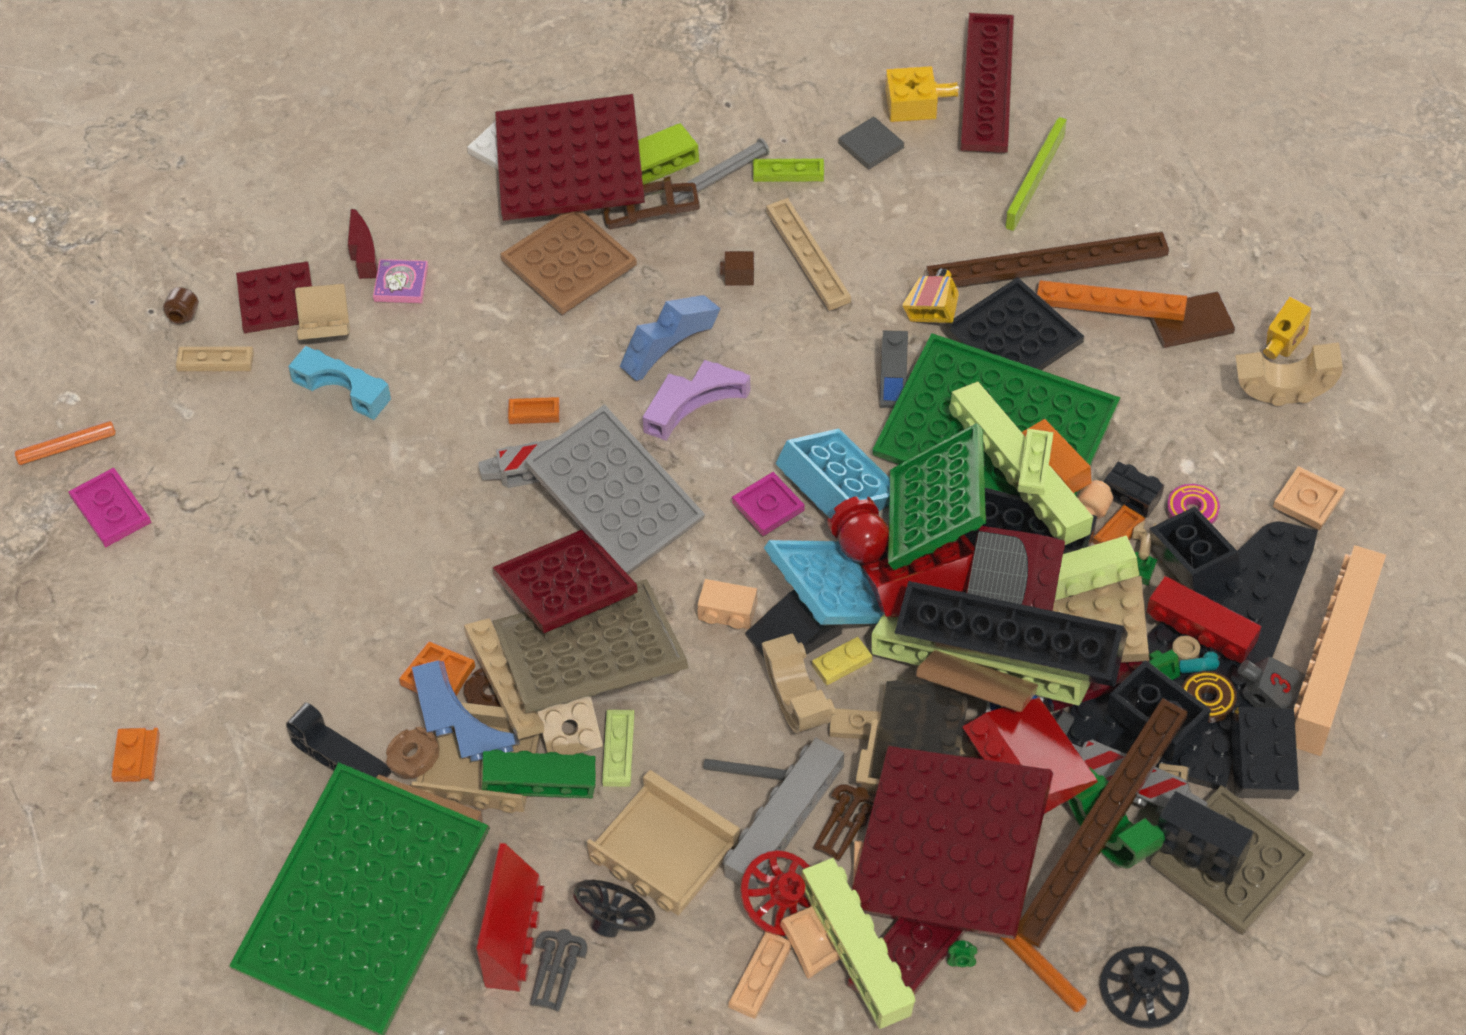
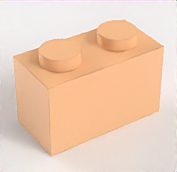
(727, 604)

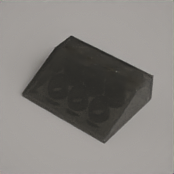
(920, 718)

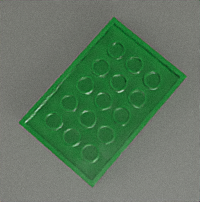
(936, 497)

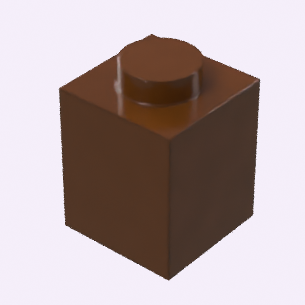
(738, 268)

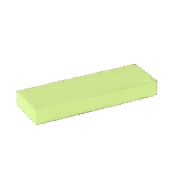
(1035, 462)
(618, 748)

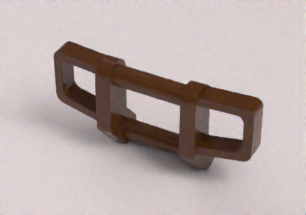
(670, 207)

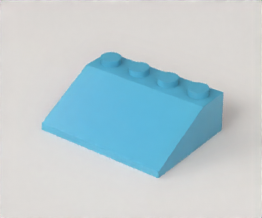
(832, 470)

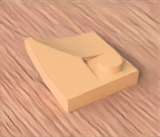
(809, 941)

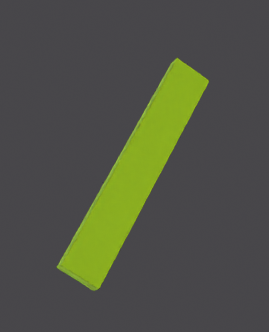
(1035, 174)

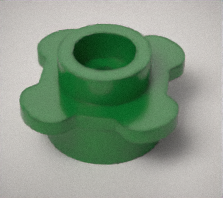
(962, 954)

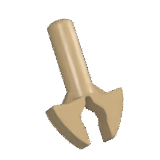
(1141, 534)

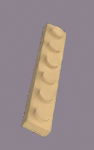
(808, 254)
(493, 661)

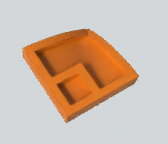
(457, 666)

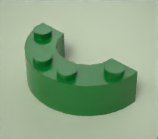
(1129, 841)

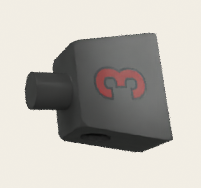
(1271, 683)

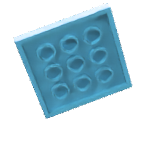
(826, 581)

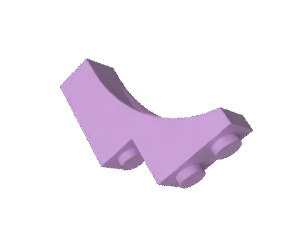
(680, 396)

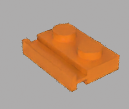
(135, 754)

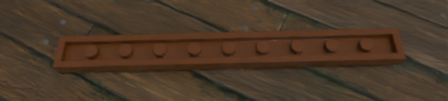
(1054, 259)
(1101, 823)

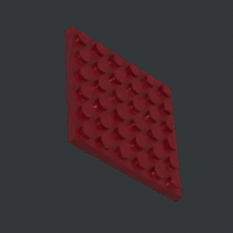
(568, 157)
(952, 841)

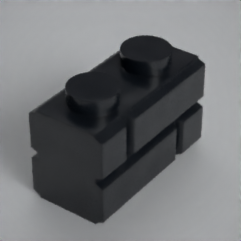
(1134, 488)

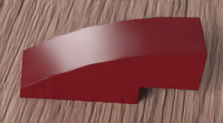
(362, 246)

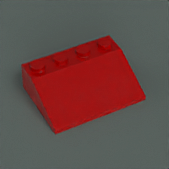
(943, 568)
(1034, 741)
(509, 921)

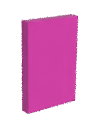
(109, 507)

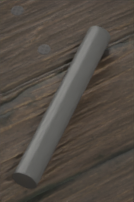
(744, 769)

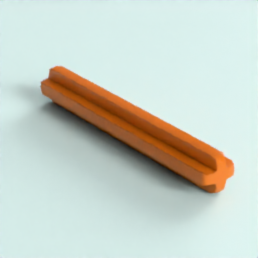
(65, 443)
(1047, 973)

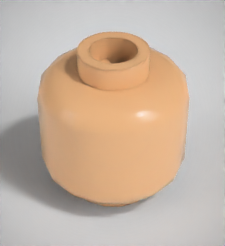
(1096, 498)

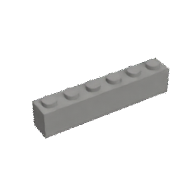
(786, 810)

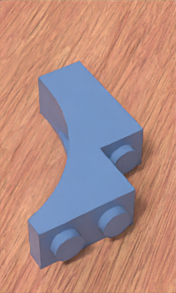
(676, 321)
(444, 711)

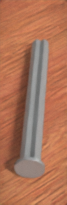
(725, 168)

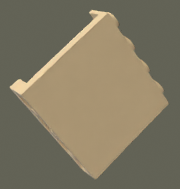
(461, 779)
(665, 844)

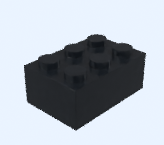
(1195, 551)
(1140, 695)
(1264, 753)
(1204, 838)

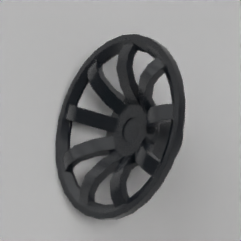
(609, 917)
(1145, 983)

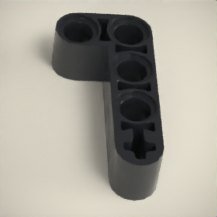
(327, 746)

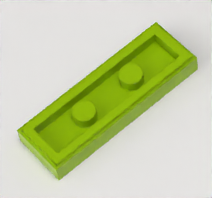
(788, 170)

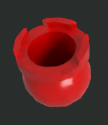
(860, 530)

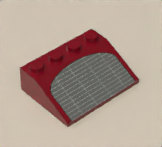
(1016, 567)

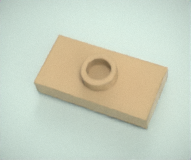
(852, 723)

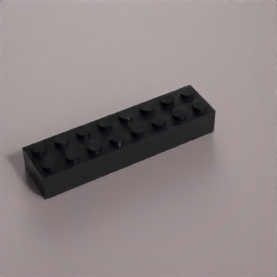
(1012, 633)

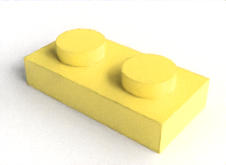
(842, 661)

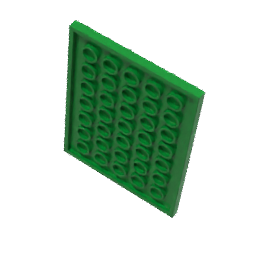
(1023, 393)
(360, 899)

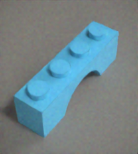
(315, 369)

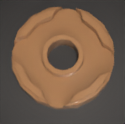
(421, 761)

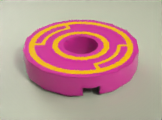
(1196, 495)

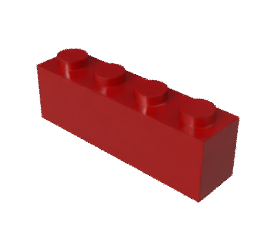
(1203, 620)

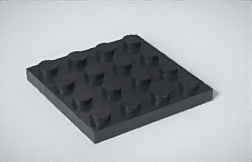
(1016, 326)

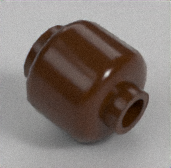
(180, 305)

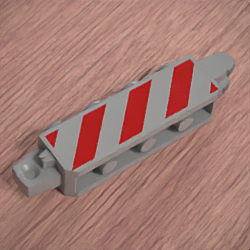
(510, 465)
(1157, 788)

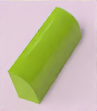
(667, 152)

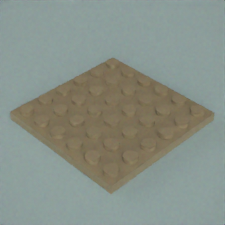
(591, 654)

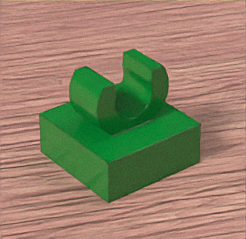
(1146, 568)
(1166, 663)

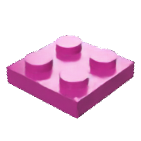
(768, 503)

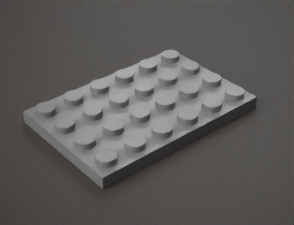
(614, 489)

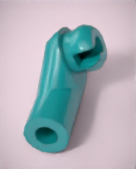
(1207, 663)

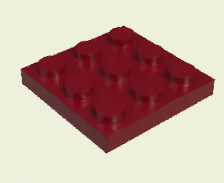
(269, 295)

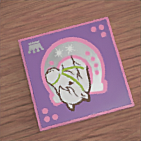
(400, 281)

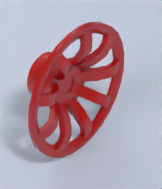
(784, 889)

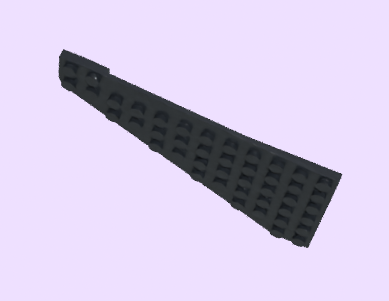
(1264, 593)

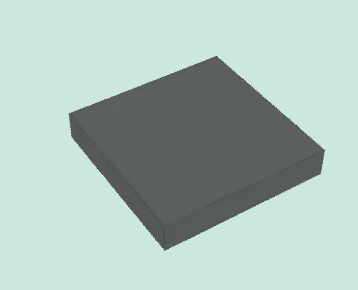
(871, 142)

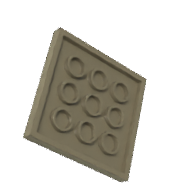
(1268, 868)

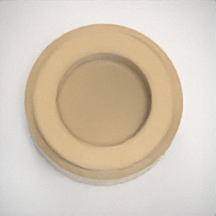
(1186, 648)

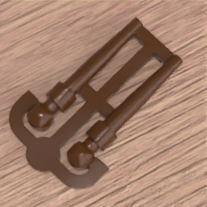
(860, 795)

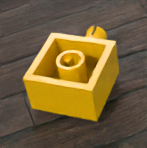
(915, 94)

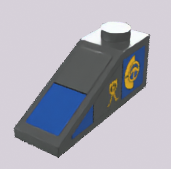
(893, 366)

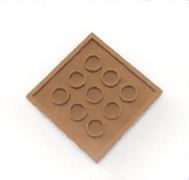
(568, 260)

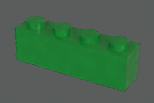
(539, 774)

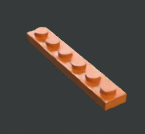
(1113, 300)

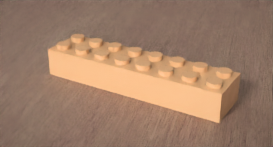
(1335, 648)

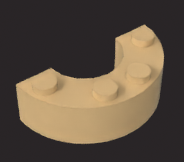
(1292, 381)
(796, 694)

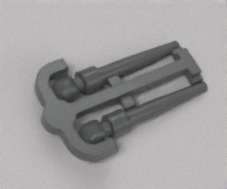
(564, 938)

